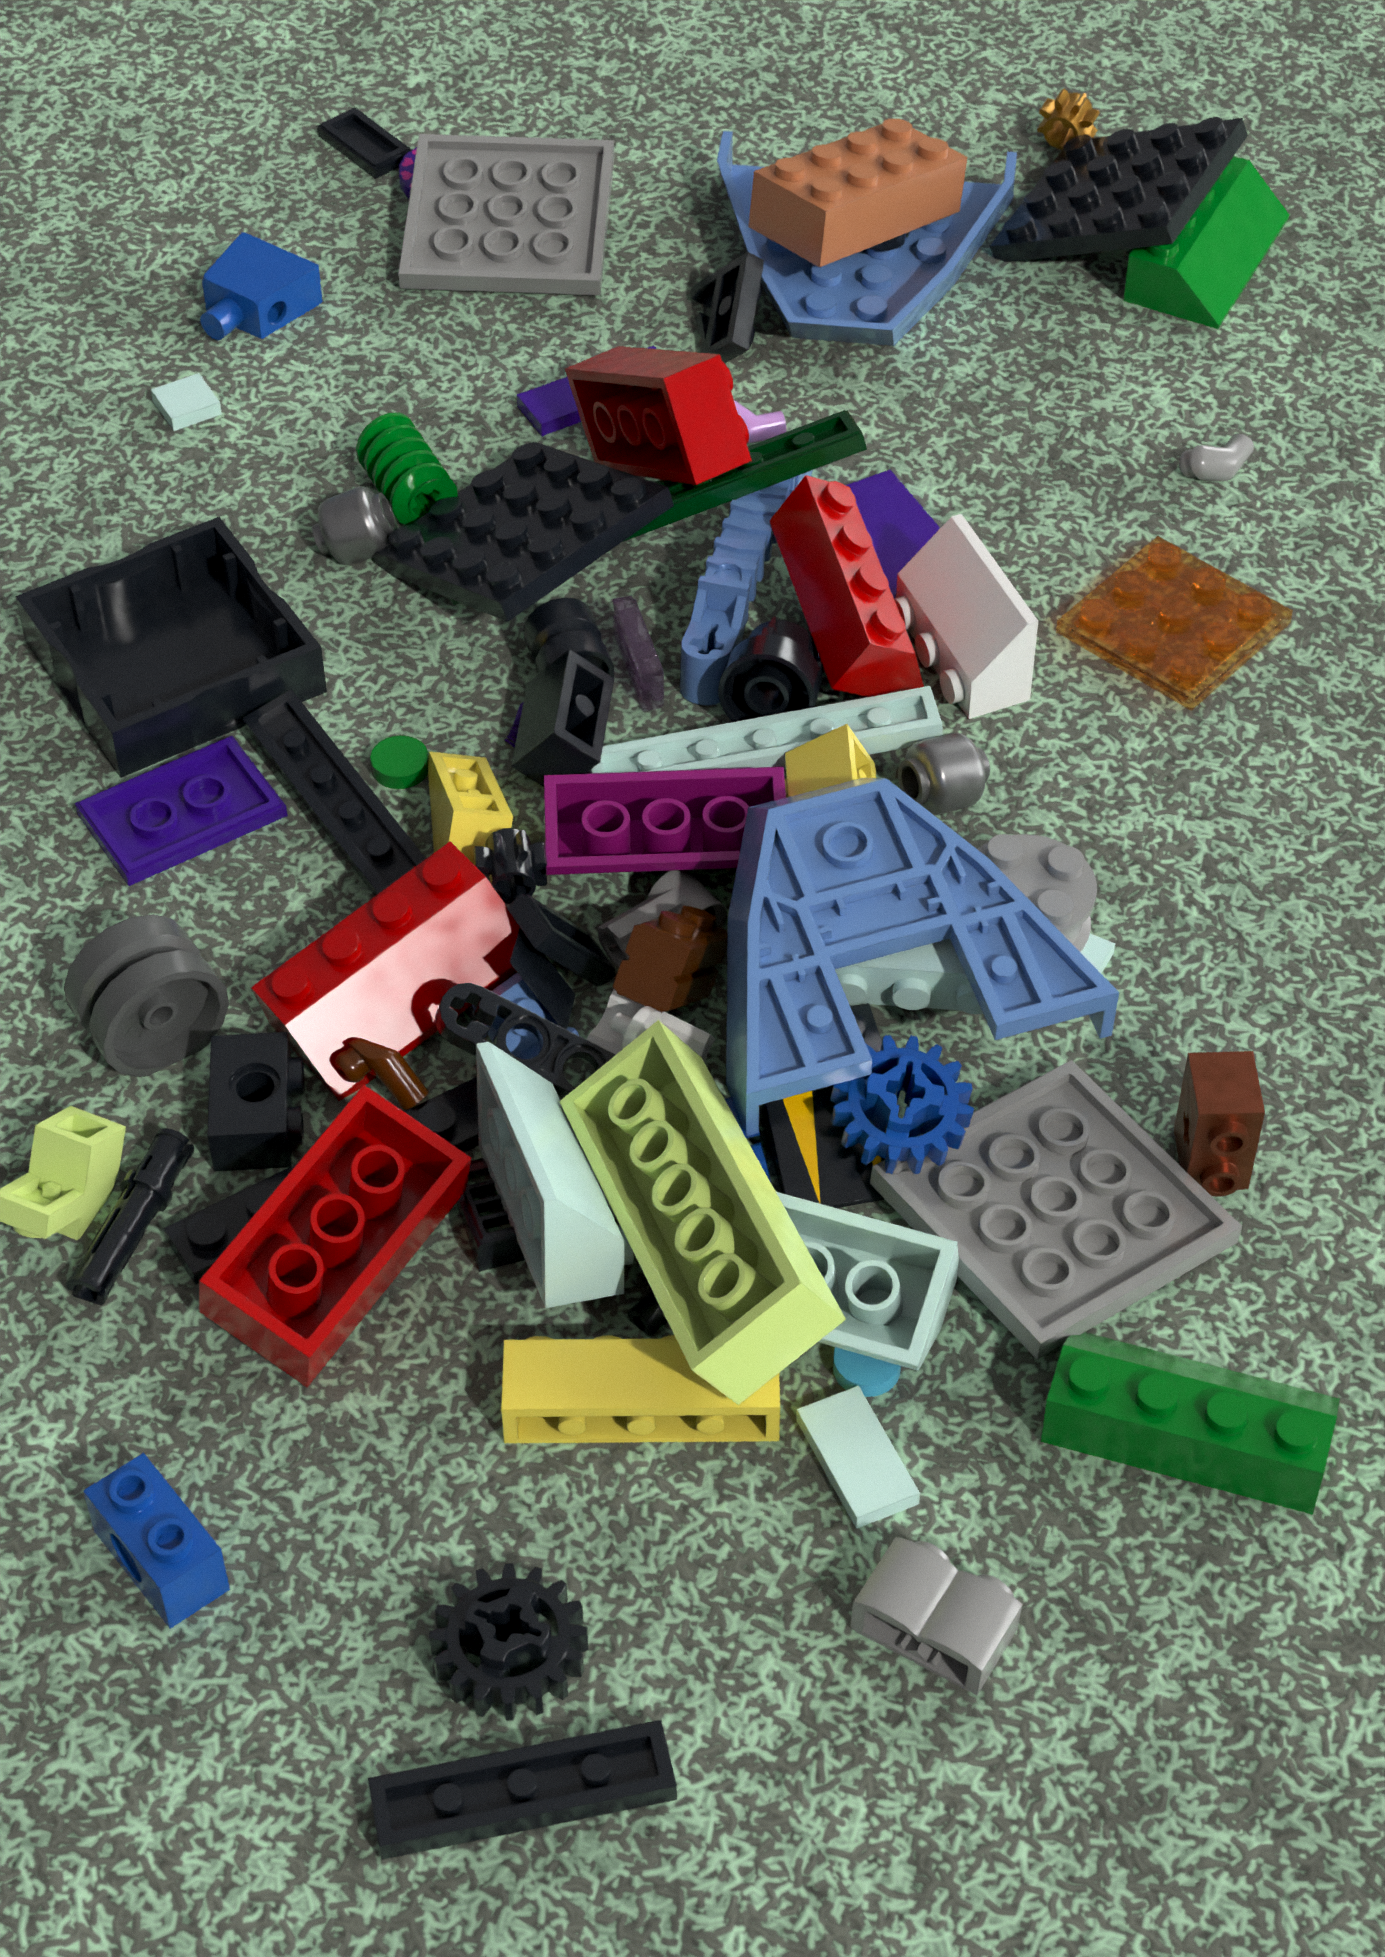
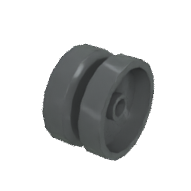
(145, 995)

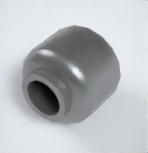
(354, 525)
(944, 773)

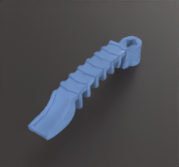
(727, 589)

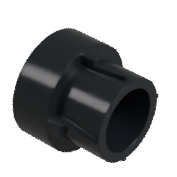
(771, 672)

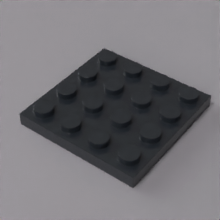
(1120, 190)
(522, 529)

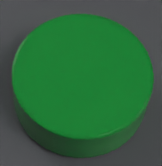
(399, 762)

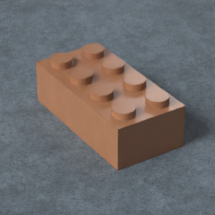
(857, 191)

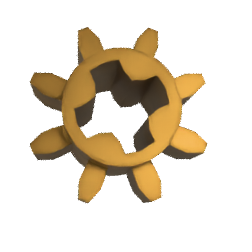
(1066, 118)

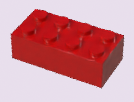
(660, 413)
(334, 1235)

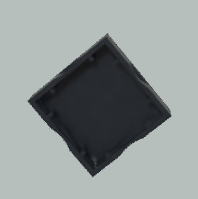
(169, 645)

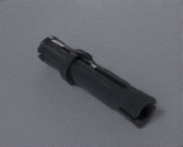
(142, 1196)

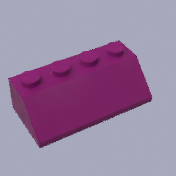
(652, 818)

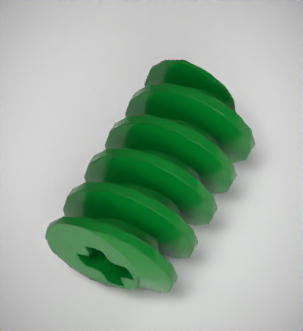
(403, 466)

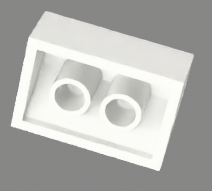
(968, 621)

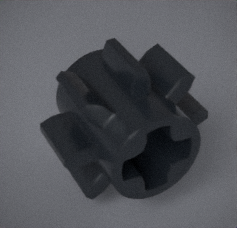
(512, 863)

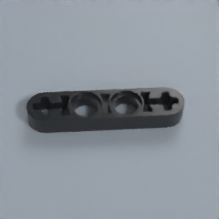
(555, 1042)

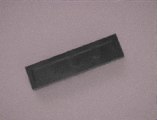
(522, 1789)

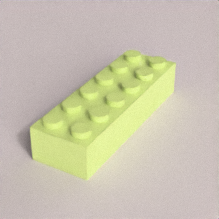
(700, 1214)

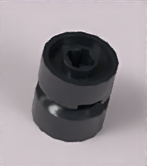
(565, 626)

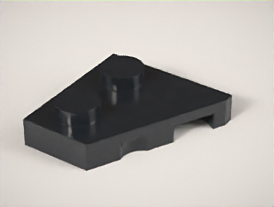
(729, 307)

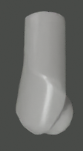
(1214, 462)

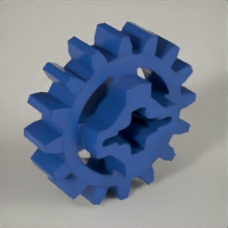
(933, 1108)

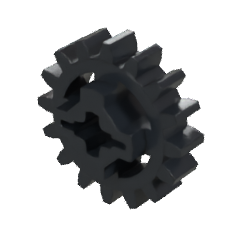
(515, 1649)

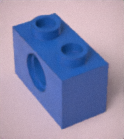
(157, 1540)

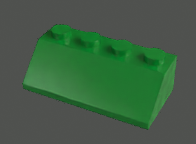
(1214, 252)
(1190, 1421)

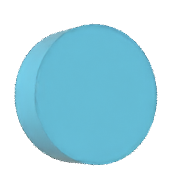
(868, 1373)

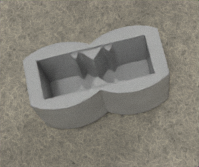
(936, 1613)

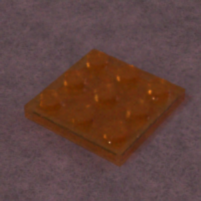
(1174, 622)

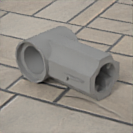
(667, 894)

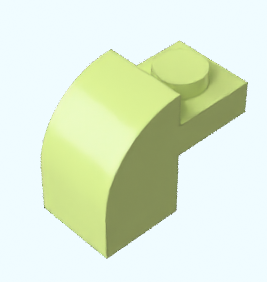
(68, 1175)

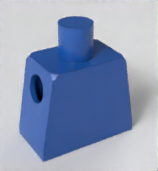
(257, 289)

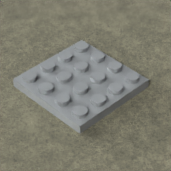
(507, 214)
(1060, 1209)

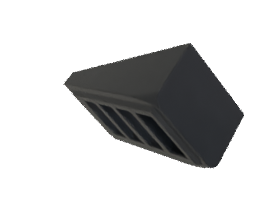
(490, 1248)

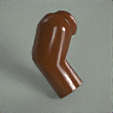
(384, 1064)

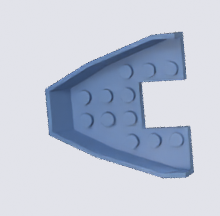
(871, 292)
(856, 880)

